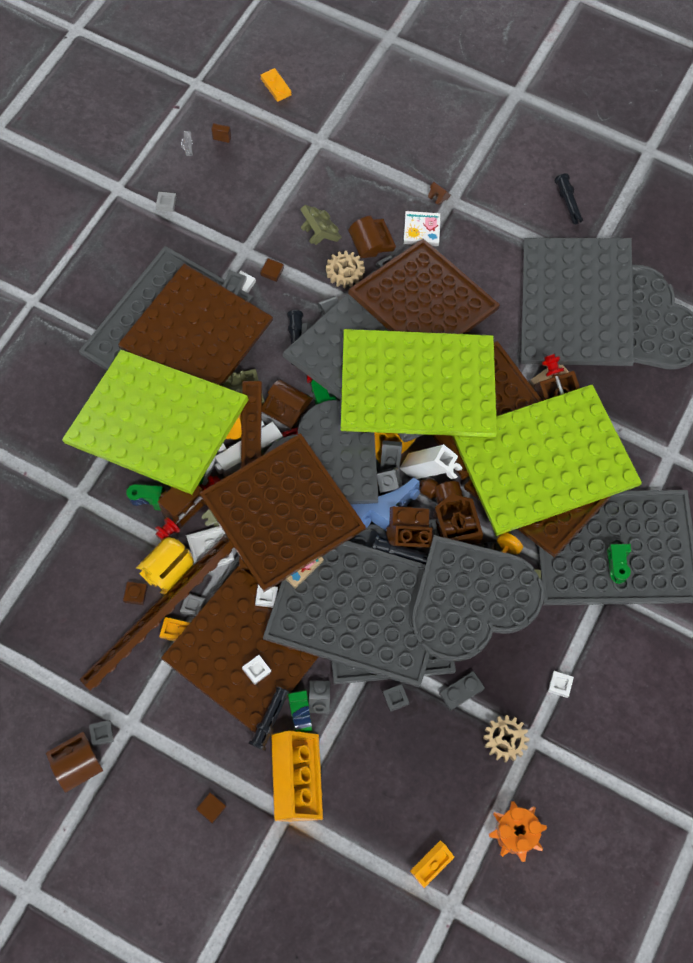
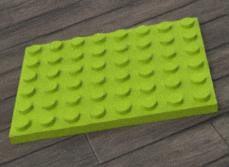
(418, 383)
(156, 421)
(547, 460)

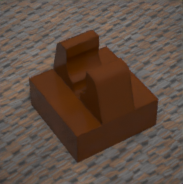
(438, 191)

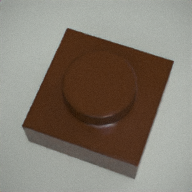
(135, 593)

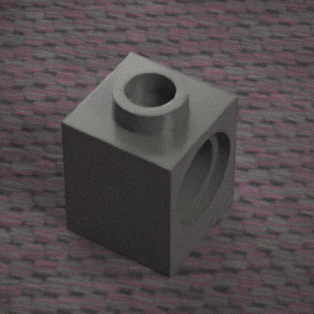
(389, 479)

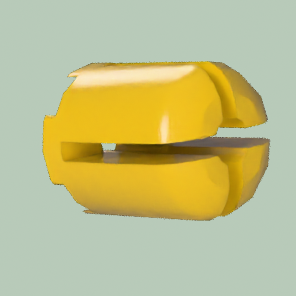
(166, 564)

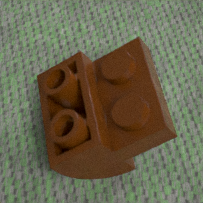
(371, 237)
(286, 403)
(409, 527)
(74, 762)

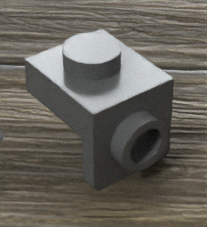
(319, 697)

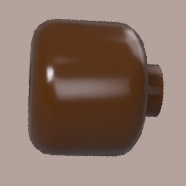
(428, 487)

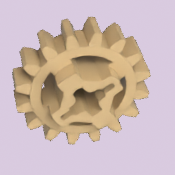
(345, 269)
(502, 726)

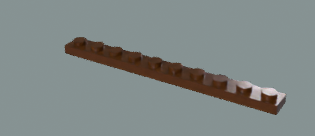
(251, 428)
(153, 617)

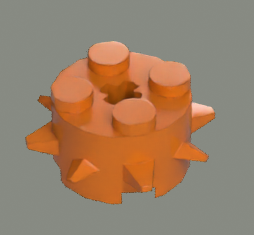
(509, 840)

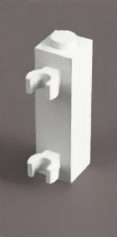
(229, 459)
(431, 463)

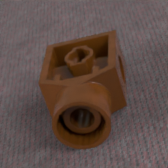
(456, 514)

